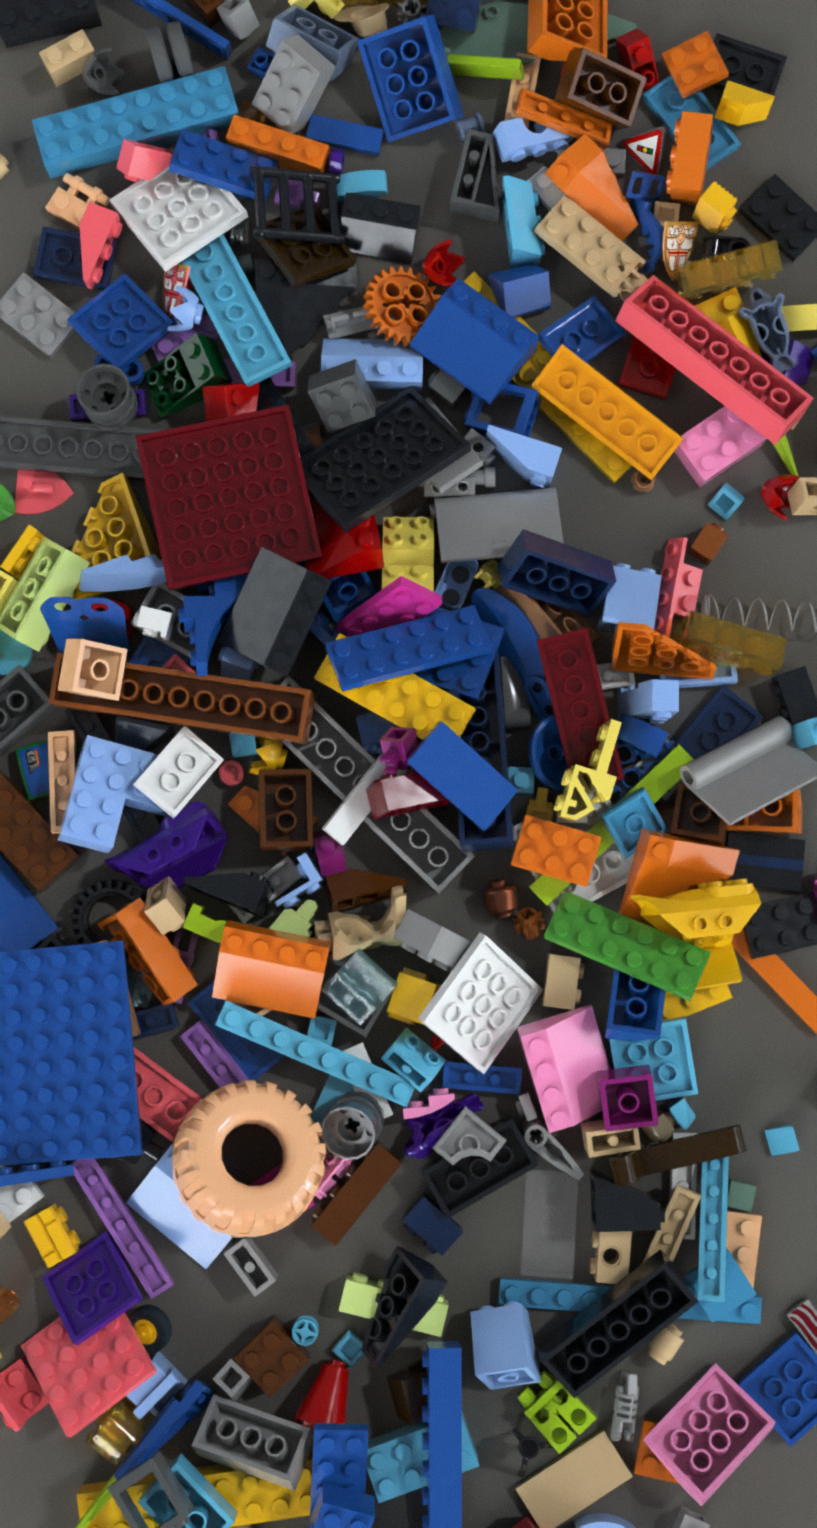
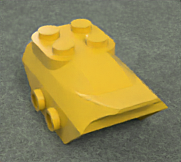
(704, 911)

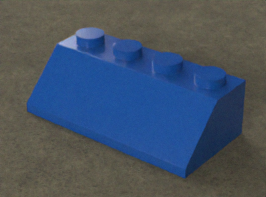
(634, 1009)

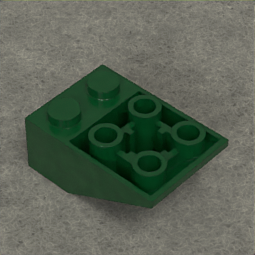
(183, 373)

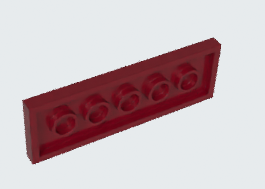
(576, 696)

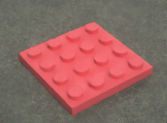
(88, 1377)

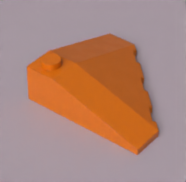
(646, 651)
(672, 865)

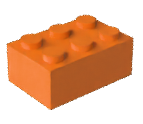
(689, 157)
(555, 850)

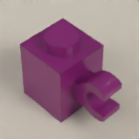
(397, 747)

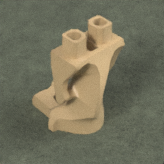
(353, 932)

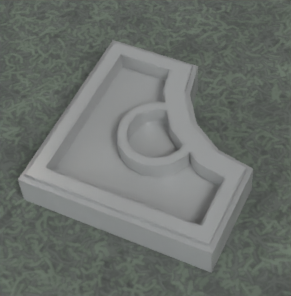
(469, 1137)

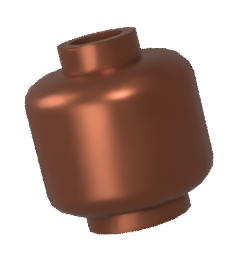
(500, 898)

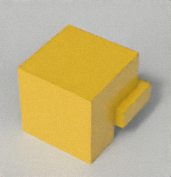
(411, 996)

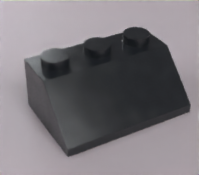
(380, 228)

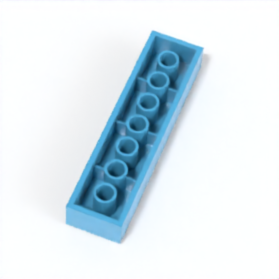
(151, 116)

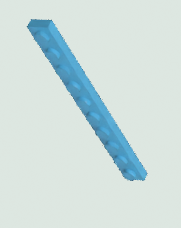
(577, 1296)

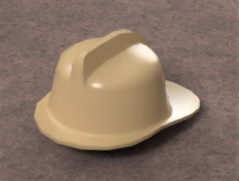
(365, 19)

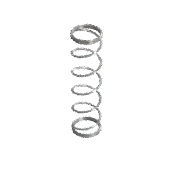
(705, 609)

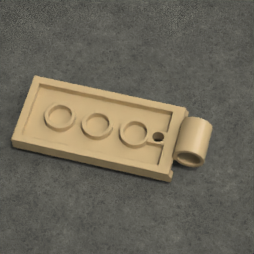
(592, 248)

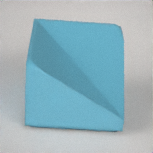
(243, 745)
(681, 1112)

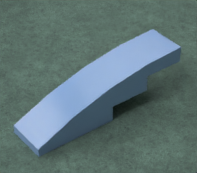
(123, 574)

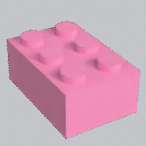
(717, 445)

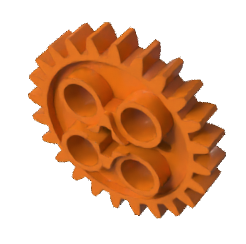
(401, 305)

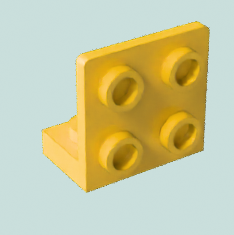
(22, 552)
(722, 964)

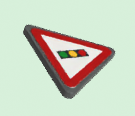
(647, 149)

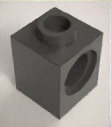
(446, 389)

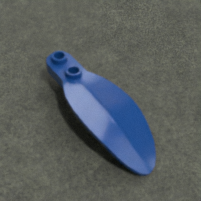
(516, 644)

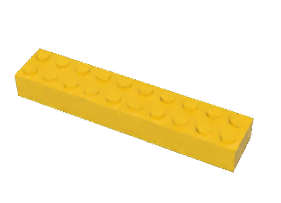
(251, 1496)

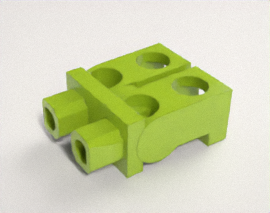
(204, 924)
(548, 1405)

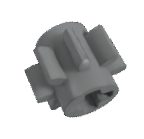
(410, 6)

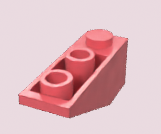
(97, 234)

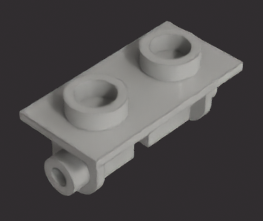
(347, 322)

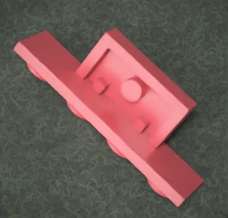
(678, 586)

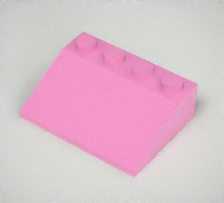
(564, 1064)
(709, 1434)

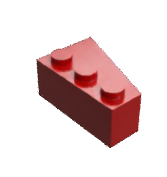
(229, 400)

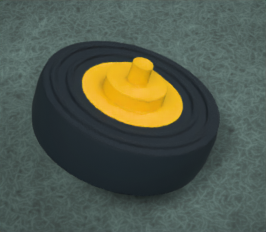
(151, 1327)

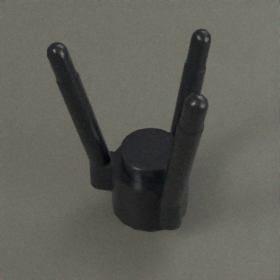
(529, 1449)

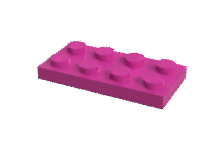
(391, 606)

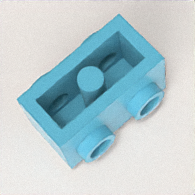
(414, 1058)

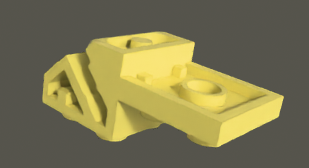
(408, 550)
(574, 801)

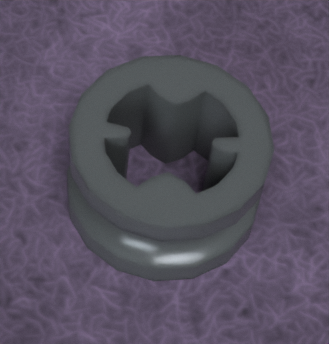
(238, 234)

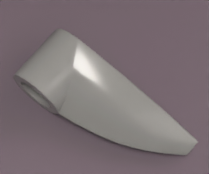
(550, 1148)

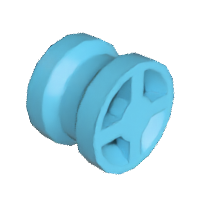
(304, 1336)

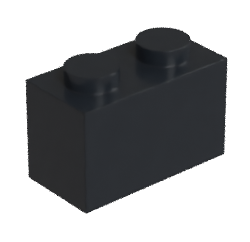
(795, 695)

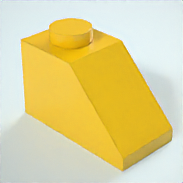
(743, 105)

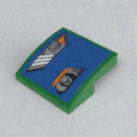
(34, 768)

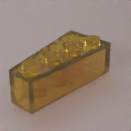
(730, 643)

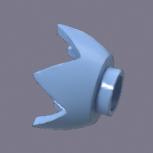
(188, 313)

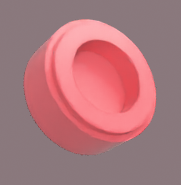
(231, 773)

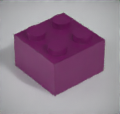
(627, 1098)

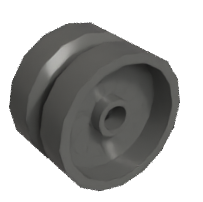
(170, 52)

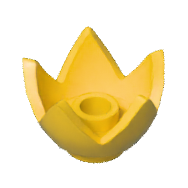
(272, 755)

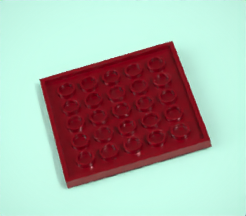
(225, 494)

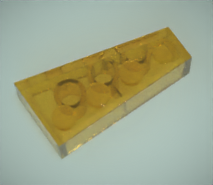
(727, 269)

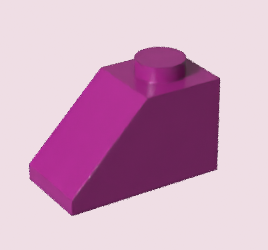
(328, 854)

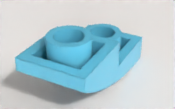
(364, 182)

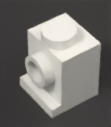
(154, 622)

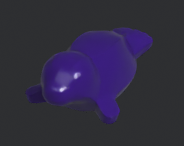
(431, 1127)

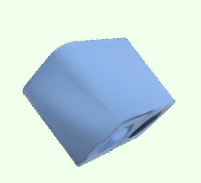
(472, 566)

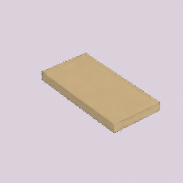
(573, 1481)

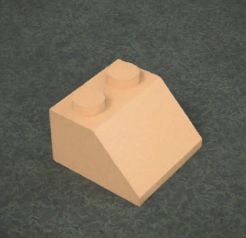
(92, 669)

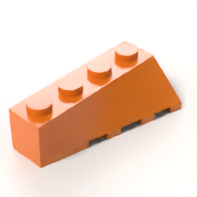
(150, 952)

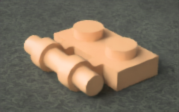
(69, 207)

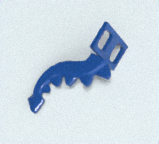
(650, 224)

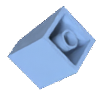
(631, 598)
(504, 1346)

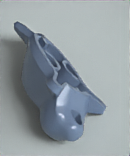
(769, 326)

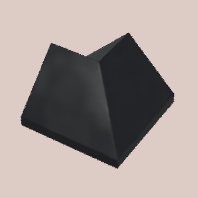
(140, 733)

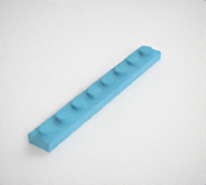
(314, 1053)

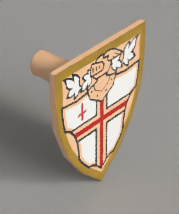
(678, 243)

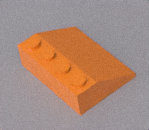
(566, 25)
(270, 969)

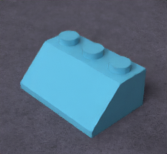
(520, 222)

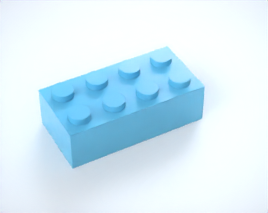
(397, 1458)

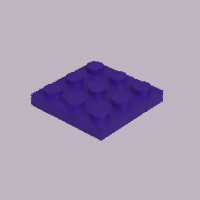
(92, 1288)

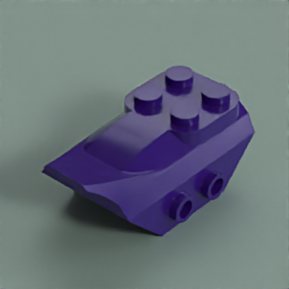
(180, 849)

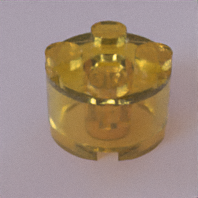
(115, 1432)

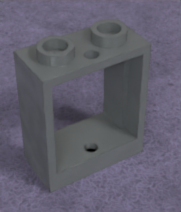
(169, 1484)

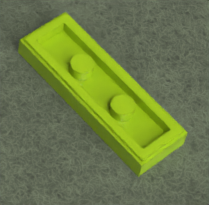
(486, 67)

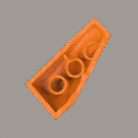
(591, 184)
(778, 817)

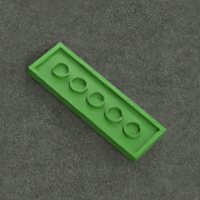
(627, 945)

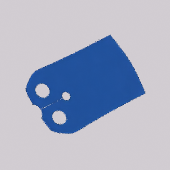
(101, 627)

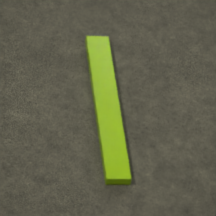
(656, 783)

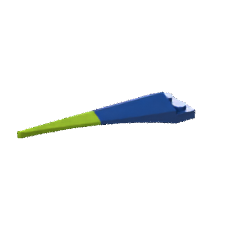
(167, 1423)

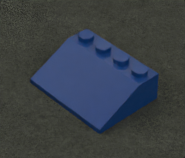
(410, 78)
(475, 341)
(22, 917)

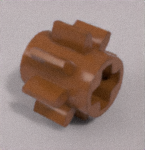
(529, 923)

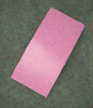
(437, 1100)

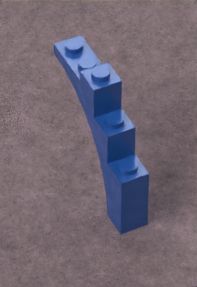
(207, 615)

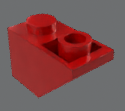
(637, 55)

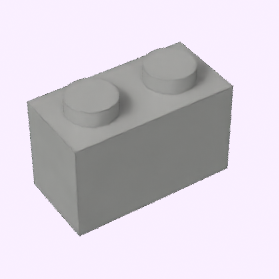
(251, 1265)

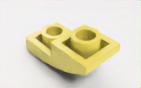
(801, 317)

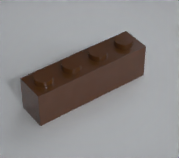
(356, 1193)

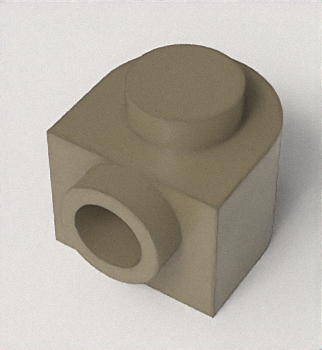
(664, 1130)

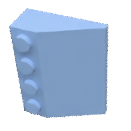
(161, 1206)

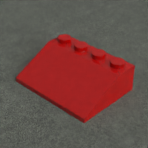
(345, 552)

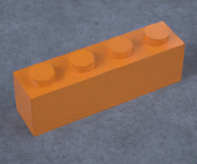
(287, 148)

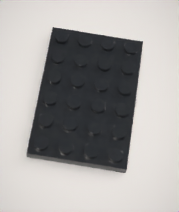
(380, 459)

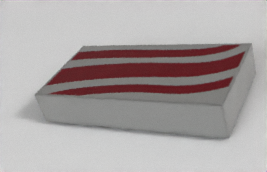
(805, 1320)

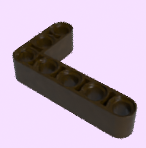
(676, 1153)

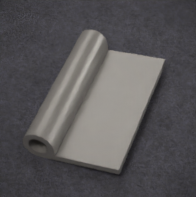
(490, 523)
(750, 771)

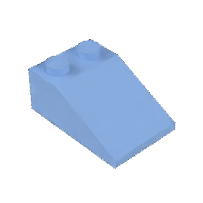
(528, 457)

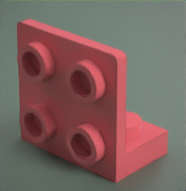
(20, 1394)

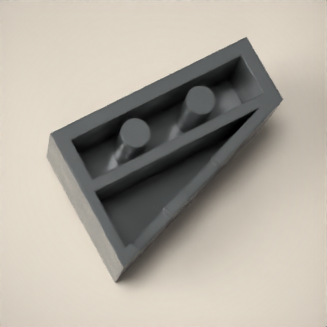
(476, 181)

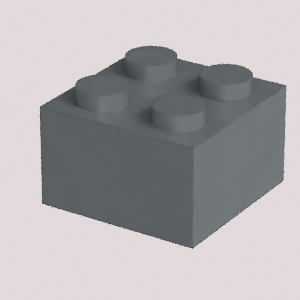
(342, 396)

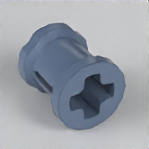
(474, 123)

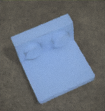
(307, 870)

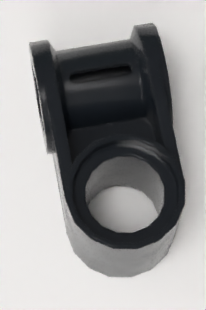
(722, 244)

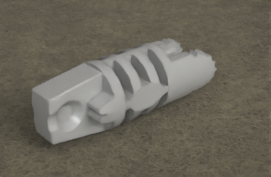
(625, 1407)

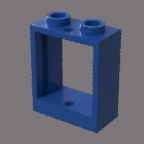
(526, 416)

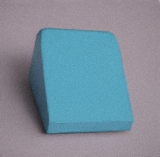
(726, 501)
(781, 1139)

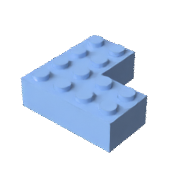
(101, 791)

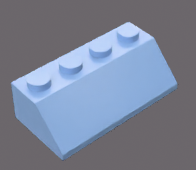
(380, 361)

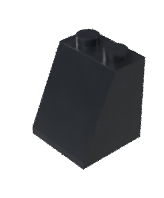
(622, 1207)

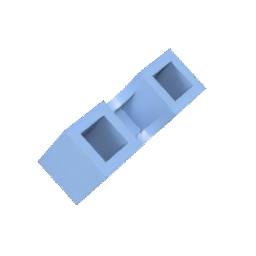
(517, 142)

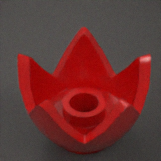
(440, 264)
(775, 493)

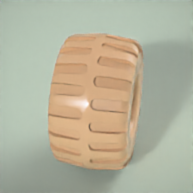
(214, 1193)

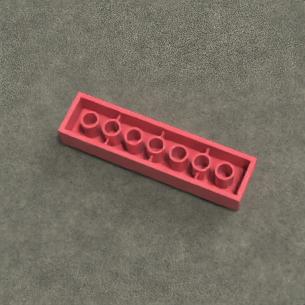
(714, 359)

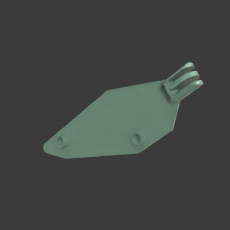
(504, 32)

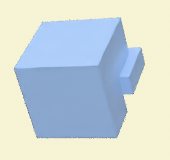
(158, 1388)

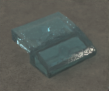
(359, 986)

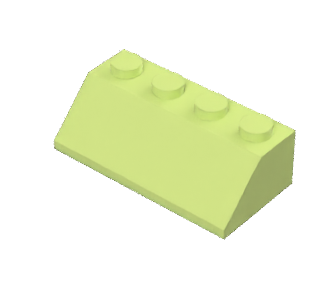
(49, 574)

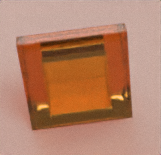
(250, 112)

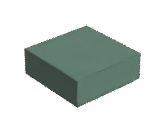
(741, 1195)

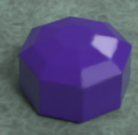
(336, 161)

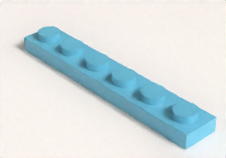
(713, 1230)

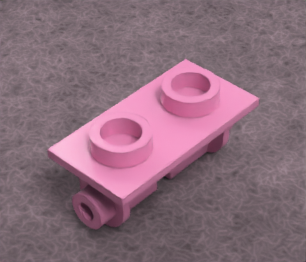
(333, 1165)

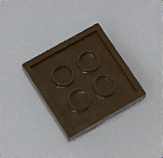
(305, 259)

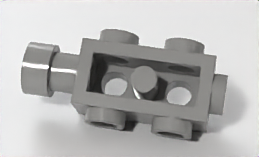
(465, 486)

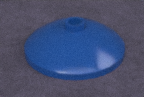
(546, 766)

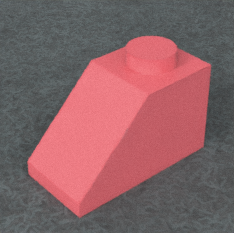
(142, 160)

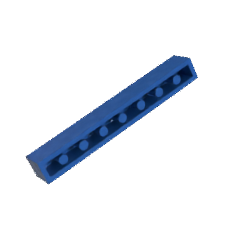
(443, 1435)

